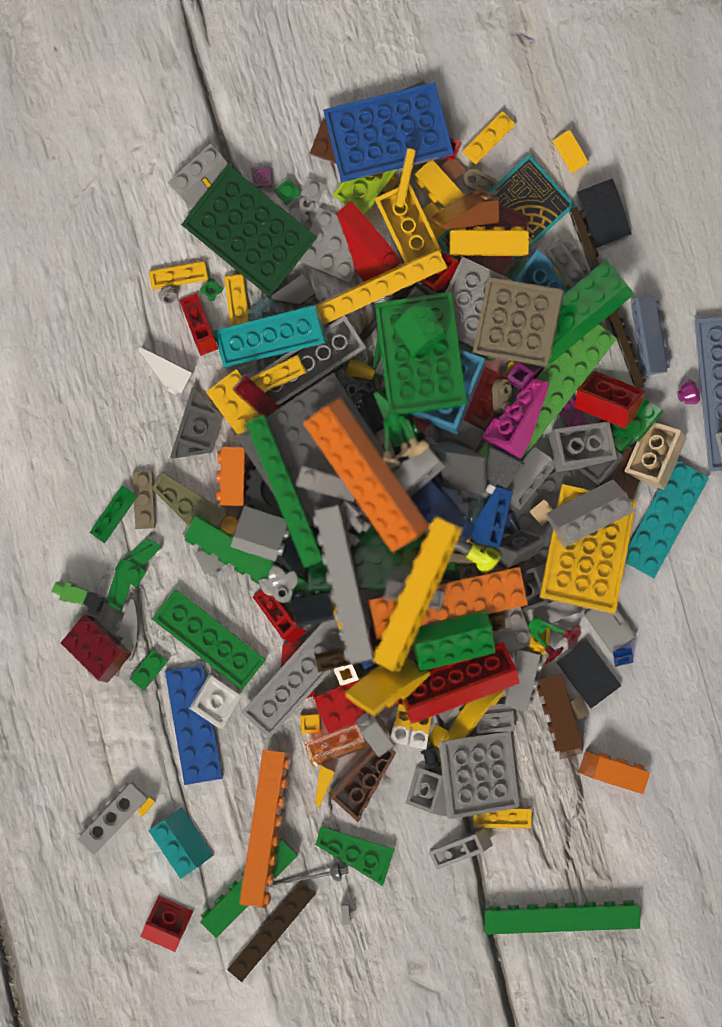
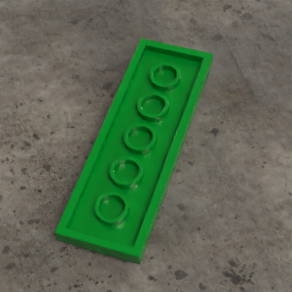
(208, 639)

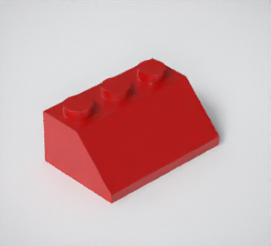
(609, 399)

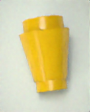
(360, 370)

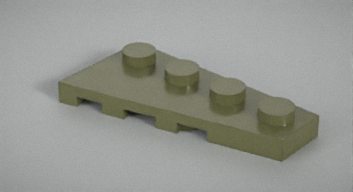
(186, 502)

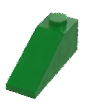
(381, 399)

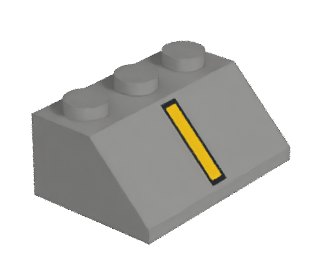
(198, 176)

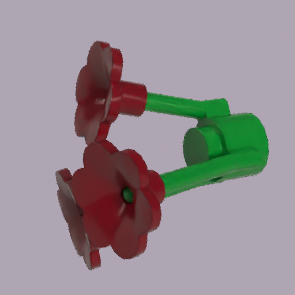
(538, 626)

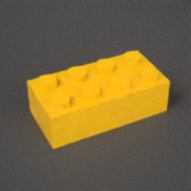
(407, 224)
(488, 243)
(230, 404)

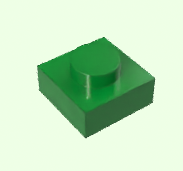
(287, 192)

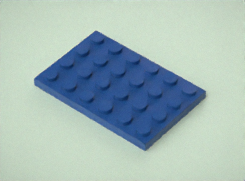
(376, 131)

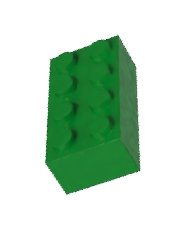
(453, 640)

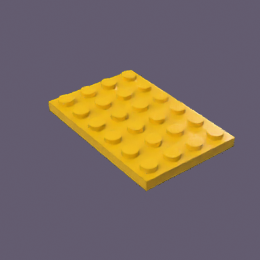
(591, 568)

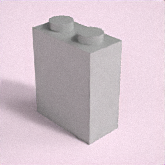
(260, 534)

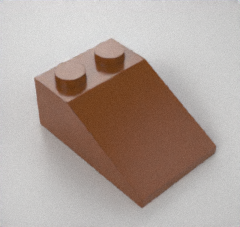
(469, 211)

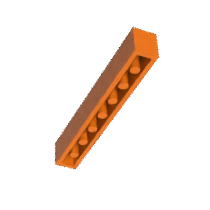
(264, 829)

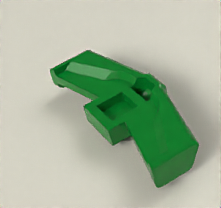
(129, 572)

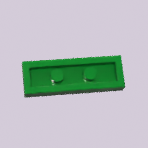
(113, 514)

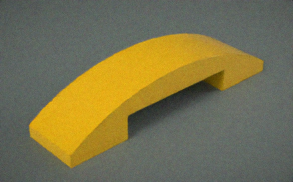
(471, 715)

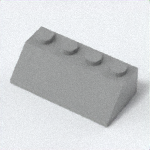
(589, 513)

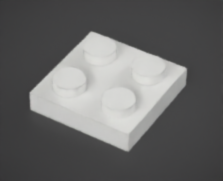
(215, 702)

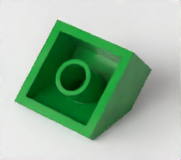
(419, 328)

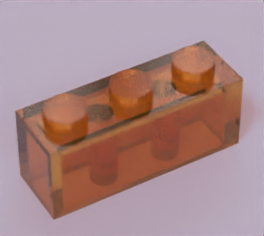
(335, 745)

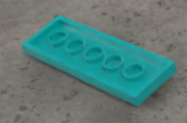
(270, 336)
(665, 519)

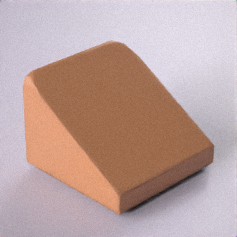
(452, 169)

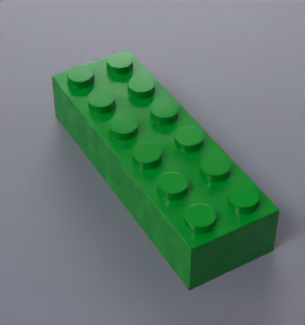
(588, 306)

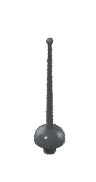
(335, 871)

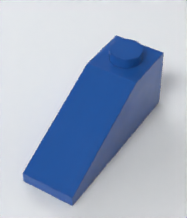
(492, 519)

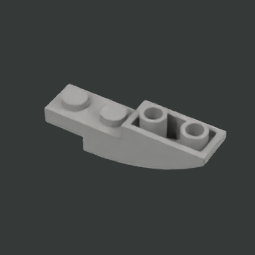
(129, 628)

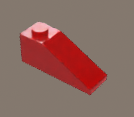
(198, 324)
(279, 616)

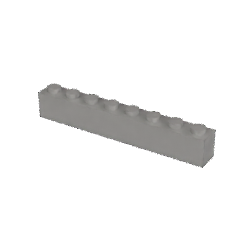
(344, 584)

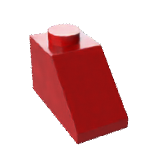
(442, 278)

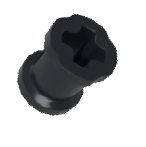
(430, 758)

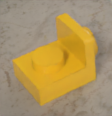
(535, 646)

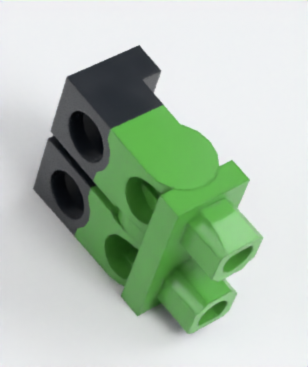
(78, 595)

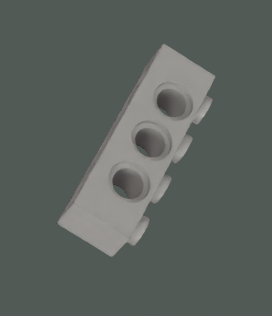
(94, 842)

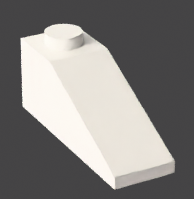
(170, 374)

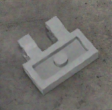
(351, 518)

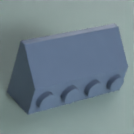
(648, 335)

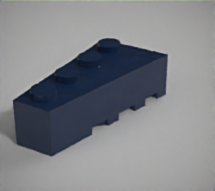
(434, 502)

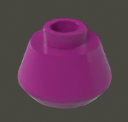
(688, 393)

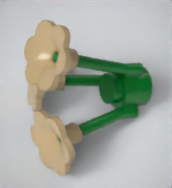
(395, 423)

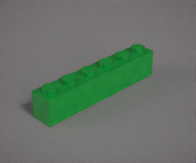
(229, 906)

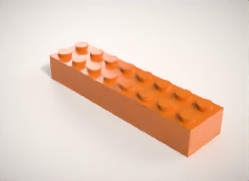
(366, 475)
(462, 596)

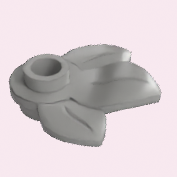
(279, 581)

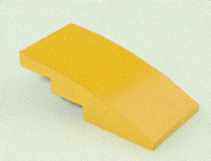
(384, 687)

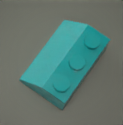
(181, 843)

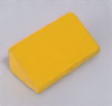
(570, 151)

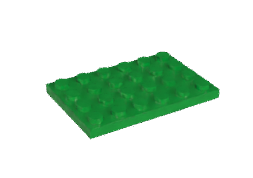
(432, 377)

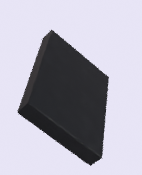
(588, 674)

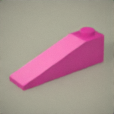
(517, 424)

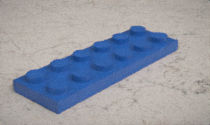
(193, 733)

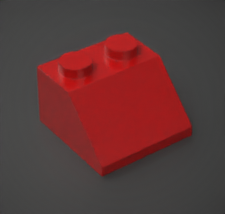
(166, 923)

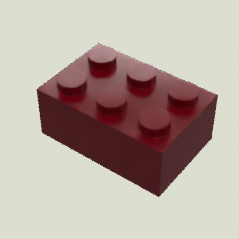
(95, 648)

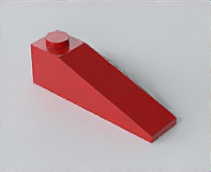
(367, 247)

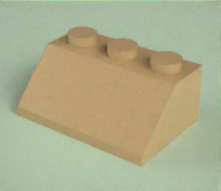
(656, 455)

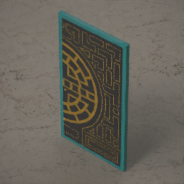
(530, 193)

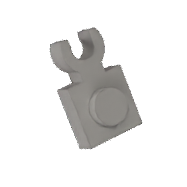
(300, 213)

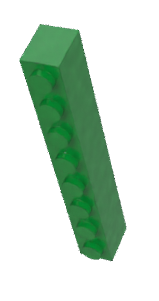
(284, 490)
(218, 542)
(562, 918)

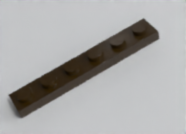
(271, 931)

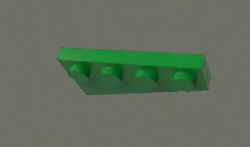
(363, 855)

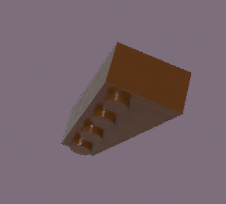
(560, 715)
(360, 782)

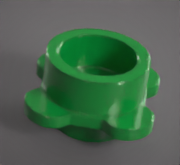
(206, 289)

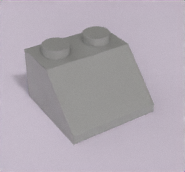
(427, 792)

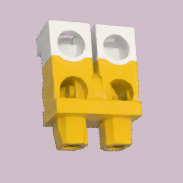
(402, 726)

